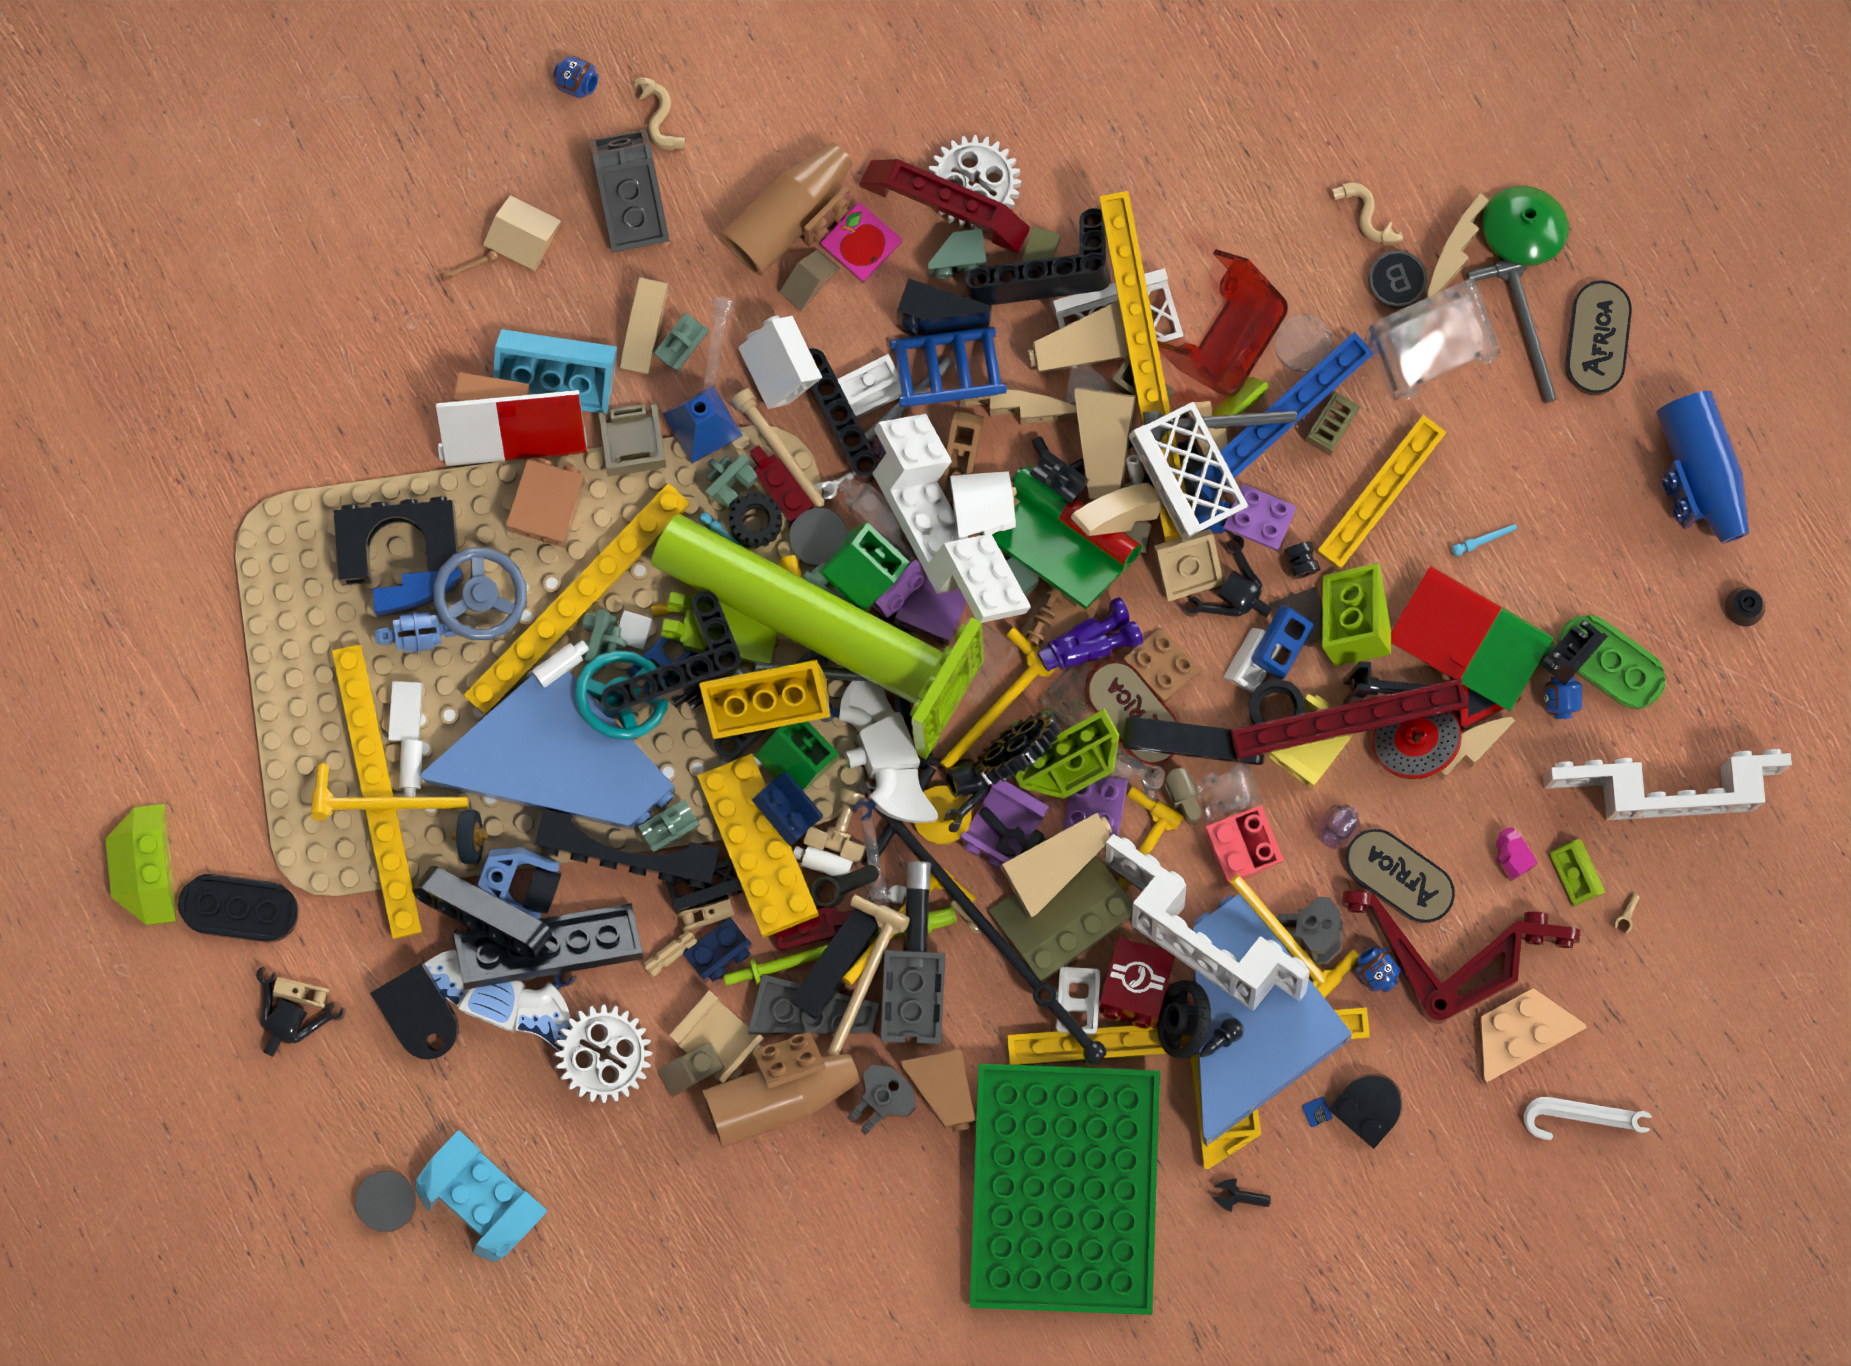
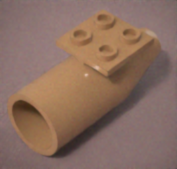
(795, 203)
(786, 1089)

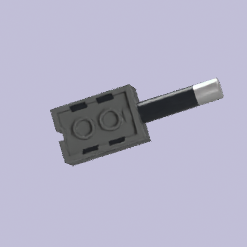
(913, 976)

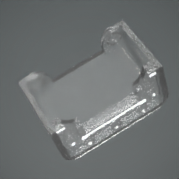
(1432, 338)

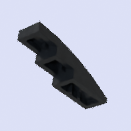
(838, 957)

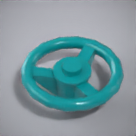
(586, 685)

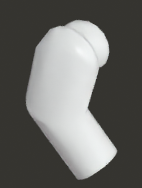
(1135, 470)

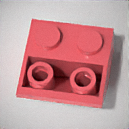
(1243, 845)

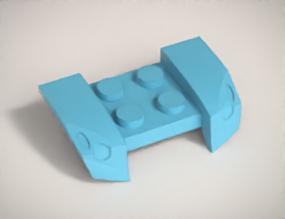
(479, 1196)

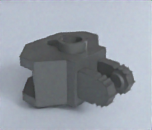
(1317, 929)
(881, 1098)

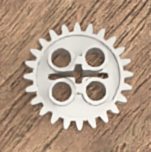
(988, 161)
(590, 1078)

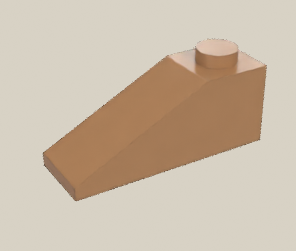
(961, 448)

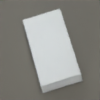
(405, 711)

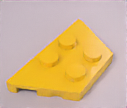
(1230, 1141)

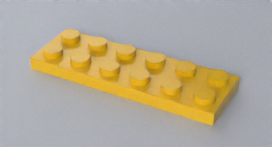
(756, 849)

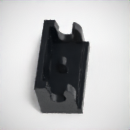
(1573, 651)

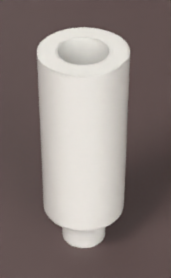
(560, 663)
(410, 767)
(823, 861)

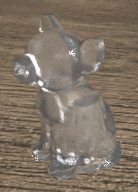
(1134, 770)

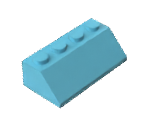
(557, 366)

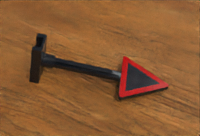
(1364, 684)

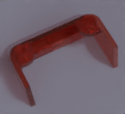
(1238, 333)

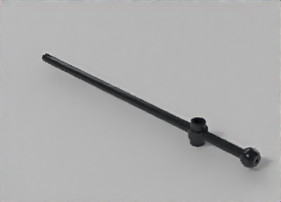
(1093, 1050)

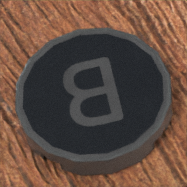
(1397, 279)

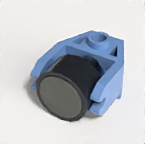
(541, 885)

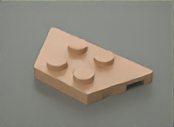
(1523, 1031)

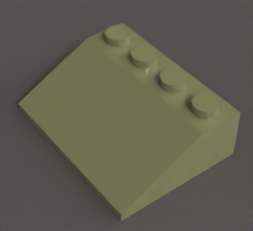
(1070, 924)

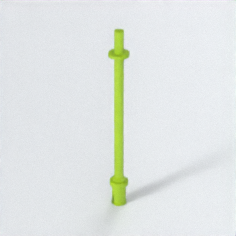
(936, 920)

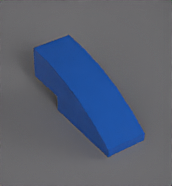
(413, 594)

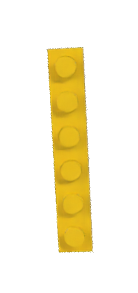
(1381, 492)

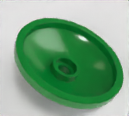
(1518, 237)

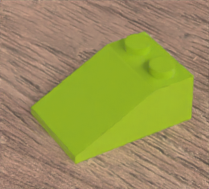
(1355, 615)

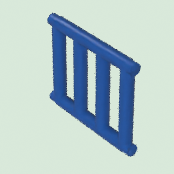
(937, 393)

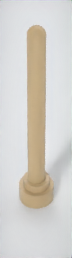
(745, 402)

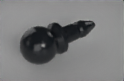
(1229, 1031)

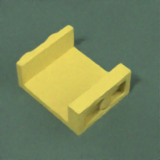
(1310, 761)

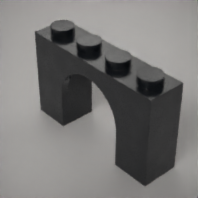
(358, 526)

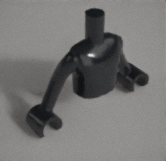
(1237, 591)
(961, 782)
(286, 1019)

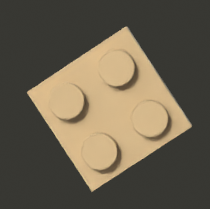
(1189, 565)

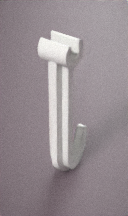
(1580, 1112)

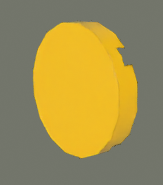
(937, 831)

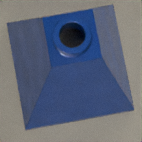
(702, 424)

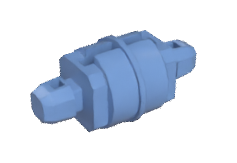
(418, 642)

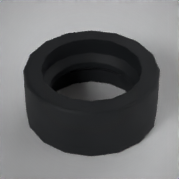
(1274, 686)

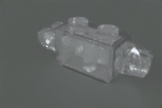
(870, 506)

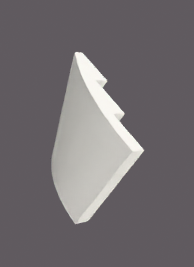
(982, 503)

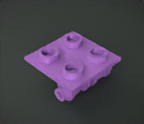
(1263, 520)
(1100, 797)

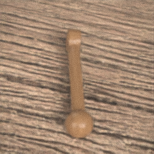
(492, 256)

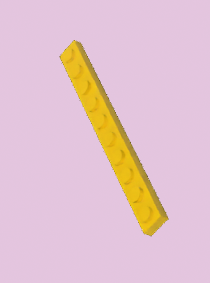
(576, 600)
(376, 782)

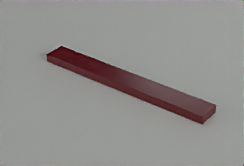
(1349, 719)

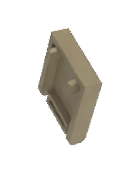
(632, 436)

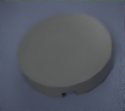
(816, 535)
(385, 1201)

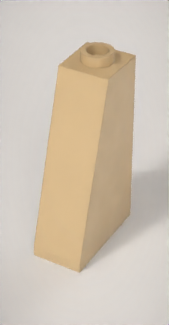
(1084, 342)
(1104, 431)
(1048, 867)

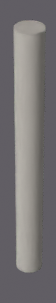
(922, 387)

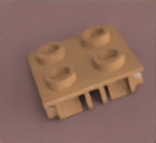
(1053, 617)
(1162, 664)

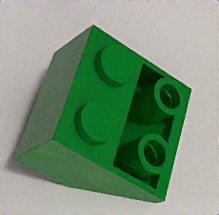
(864, 566)
(798, 751)

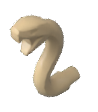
(661, 141)
(1385, 237)

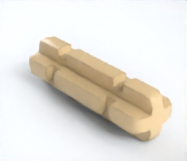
(670, 953)

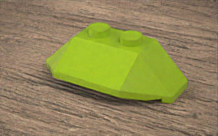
(1076, 759)
(142, 865)

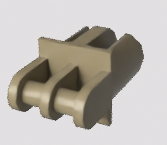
(1184, 794)

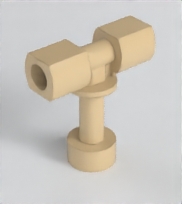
(836, 837)

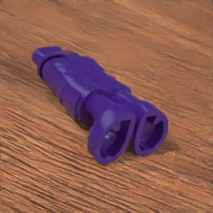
(1088, 639)

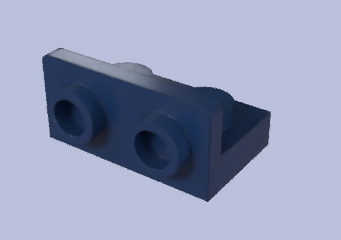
(787, 807)
(718, 950)

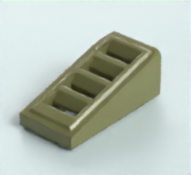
(1319, 441)

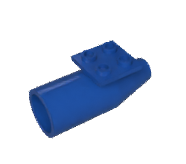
(1705, 469)

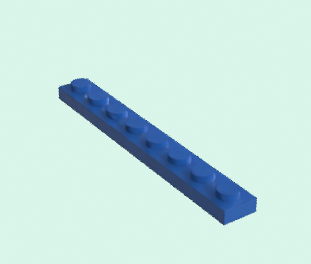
(1300, 397)

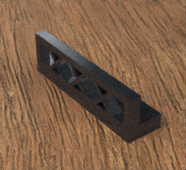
(707, 895)

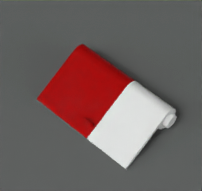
(511, 428)

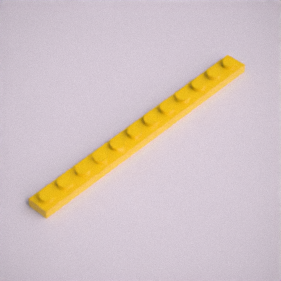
(1138, 324)
(1126, 1041)

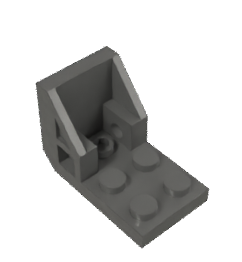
(629, 190)

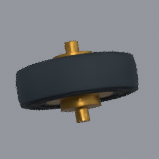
(469, 836)

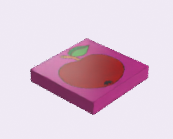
(861, 242)

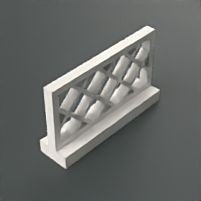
(1089, 301)
(1166, 483)

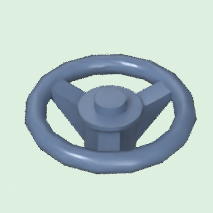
(480, 593)

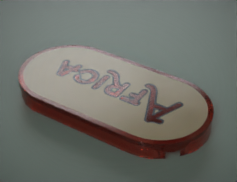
(1125, 694)

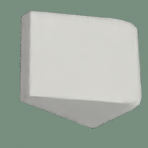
(635, 629)

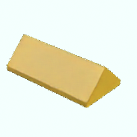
(766, 699)

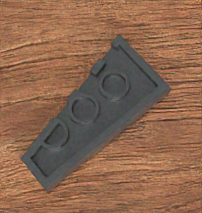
(777, 1015)

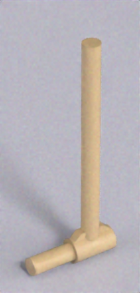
(889, 922)

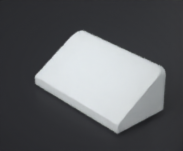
(1242, 670)

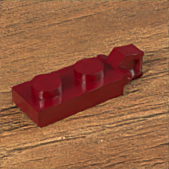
(780, 484)
(812, 930)

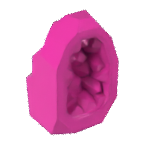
(1514, 854)

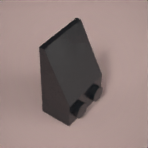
(935, 311)

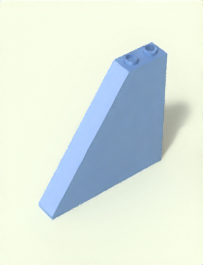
(549, 758)
(1279, 1037)

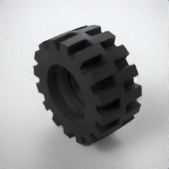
(750, 502)

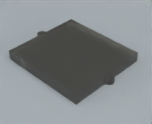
(1307, 605)

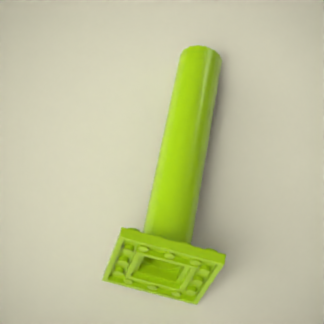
(827, 624)

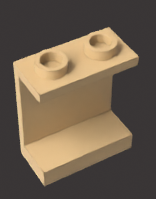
(728, 1034)

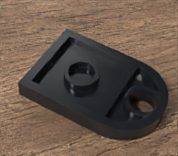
(416, 1010)

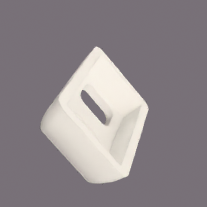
(1089, 1005)

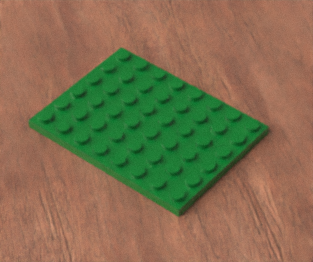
(1065, 1189)

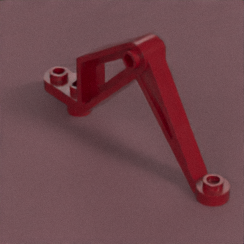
(1425, 984)

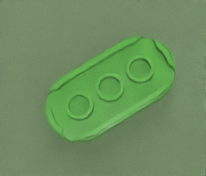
(1620, 666)

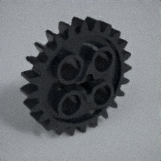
(1017, 748)

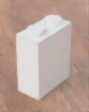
(779, 361)

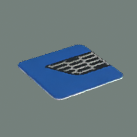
(1317, 1112)

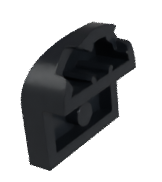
(1369, 1107)

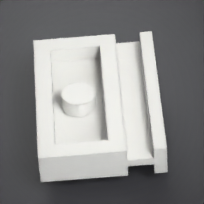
(871, 386)

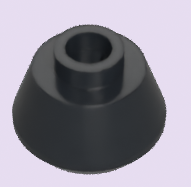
(1739, 611)

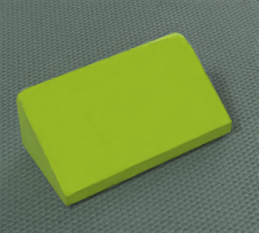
(1247, 396)
(1577, 872)

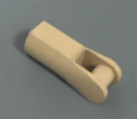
(712, 913)
(297, 991)

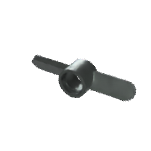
(844, 884)

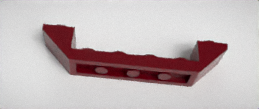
(948, 197)

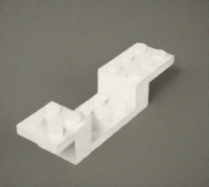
(911, 488)
(1624, 787)
(1157, 917)

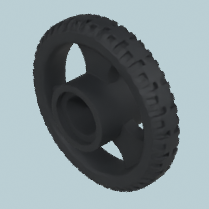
(1181, 1019)

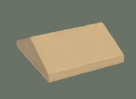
(521, 233)

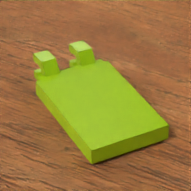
(752, 638)

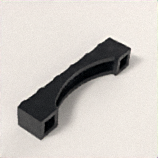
(693, 864)

